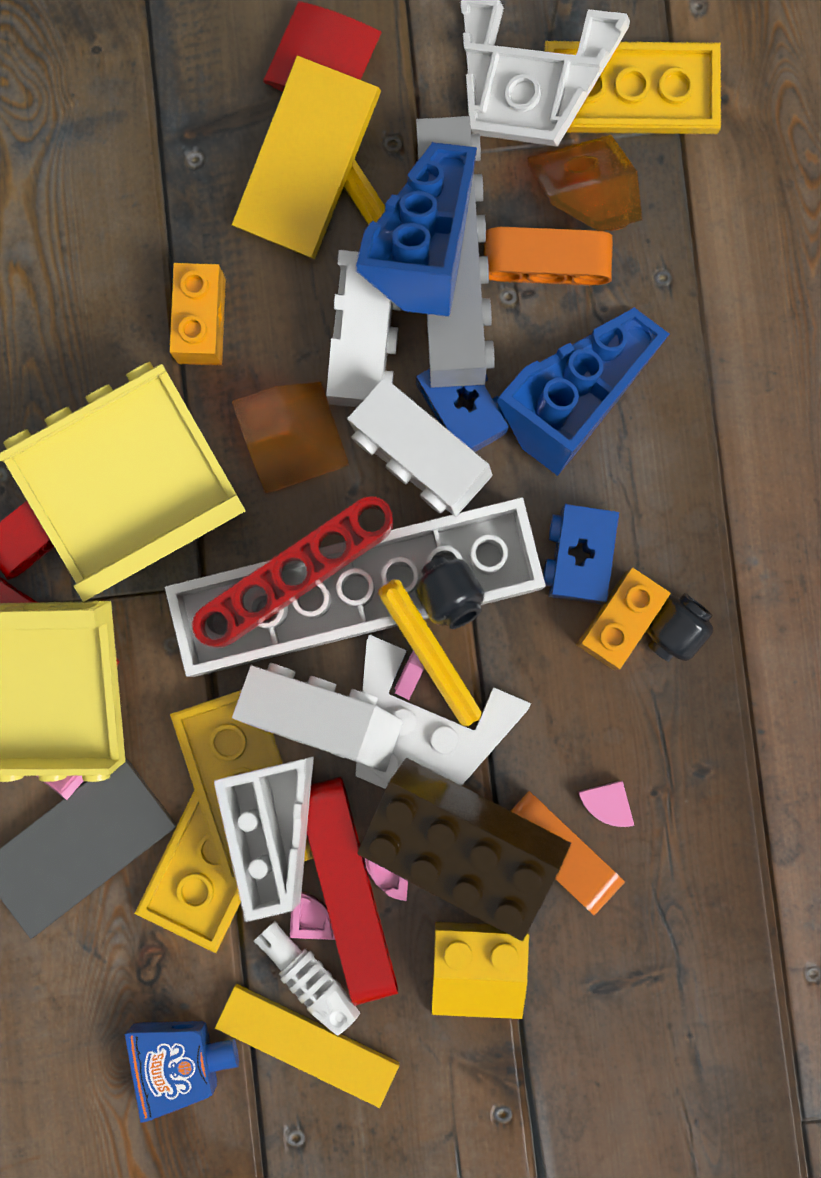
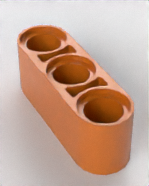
(549, 255)
(583, 870)

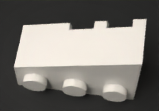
(360, 336)
(418, 449)
(318, 715)
(267, 834)

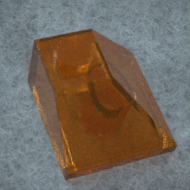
(591, 183)
(290, 434)

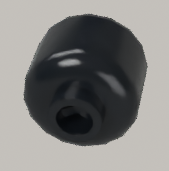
(450, 592)
(680, 628)

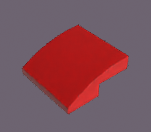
(324, 39)

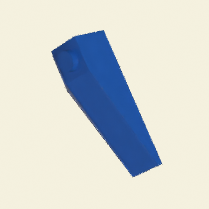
(419, 238)
(567, 395)

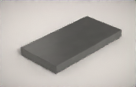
(79, 847)

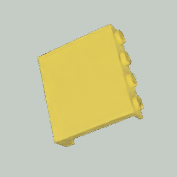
(121, 480)
(59, 692)

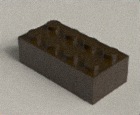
(464, 848)

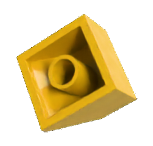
(478, 971)

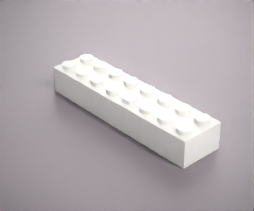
(489, 539)

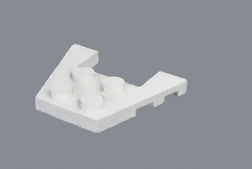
(527, 91)
(427, 737)

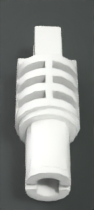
(309, 980)

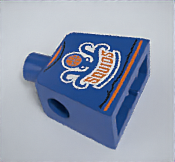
(175, 1065)

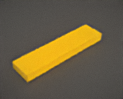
(307, 1045)

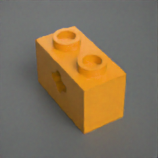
(197, 314)
(623, 619)

